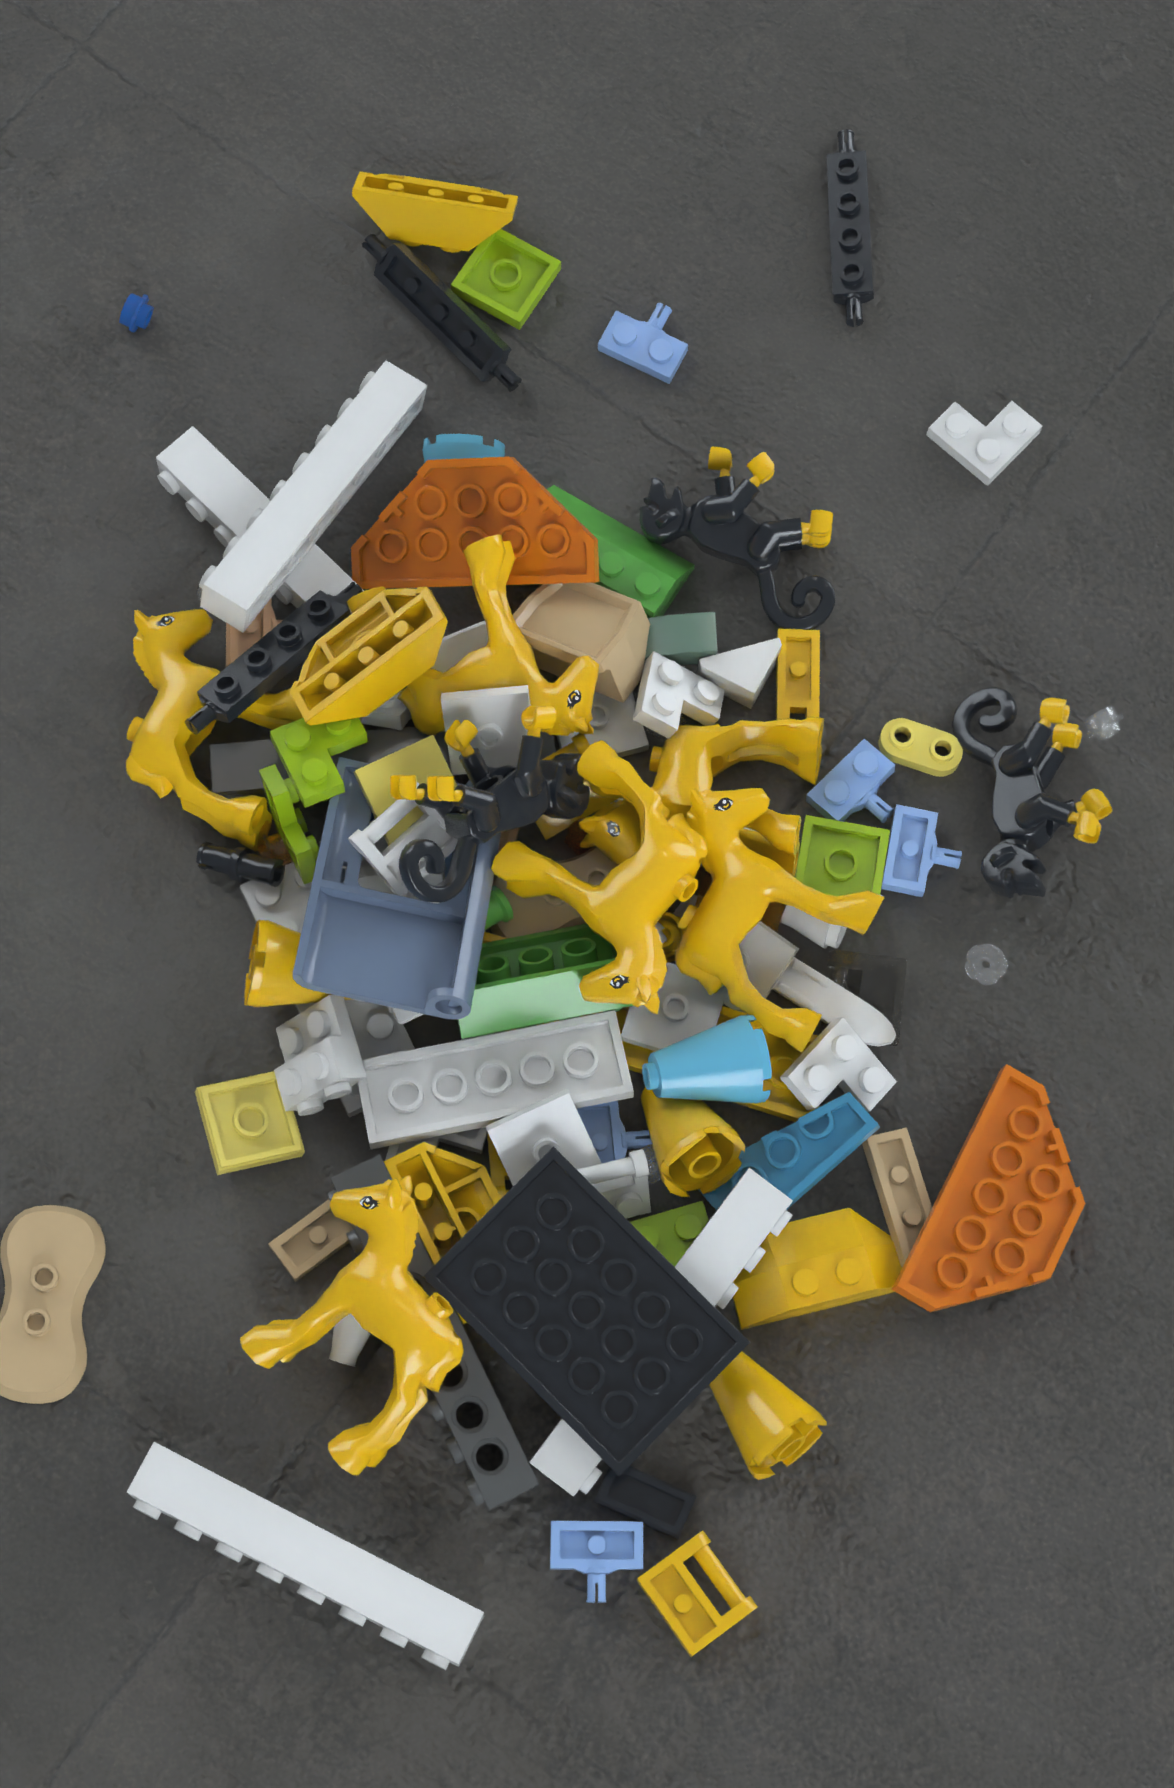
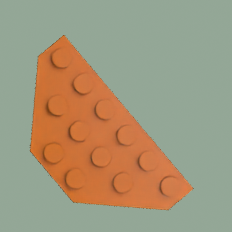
(459, 503)
(1001, 1206)

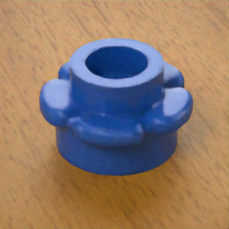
(136, 312)

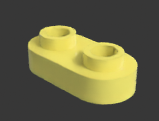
(920, 749)

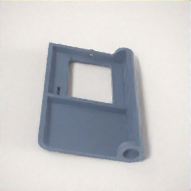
(383, 943)

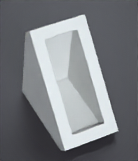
(741, 670)

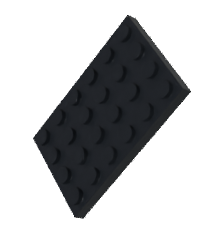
(586, 1310)

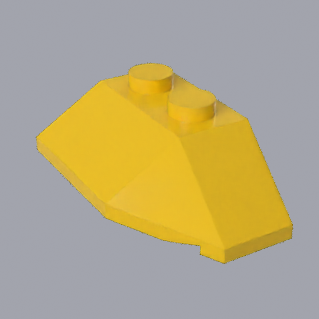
(433, 211)
(370, 656)
(447, 1192)
(816, 1267)

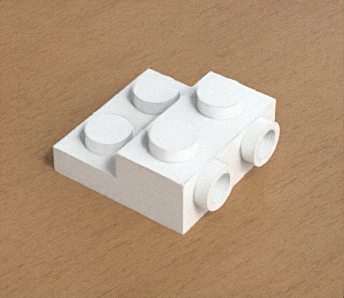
(318, 1057)

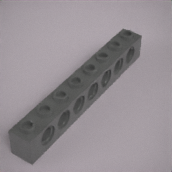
(515, 1473)

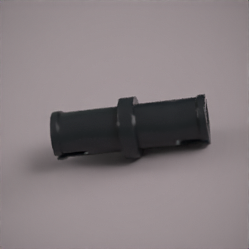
(240, 864)

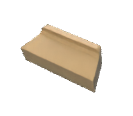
(583, 621)

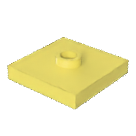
(417, 759)
(248, 1123)

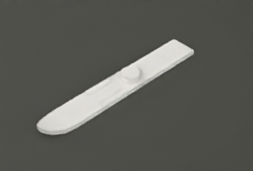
(818, 993)

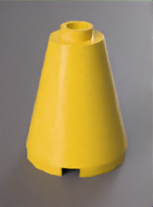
(272, 966)
(691, 1144)
(764, 1416)

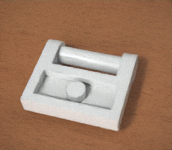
(386, 864)
(623, 1183)

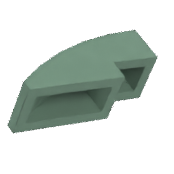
(683, 637)

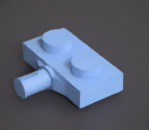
(644, 344)
(854, 785)
(913, 851)
(609, 1133)
(596, 1550)

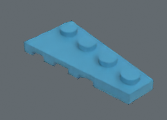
(805, 1150)

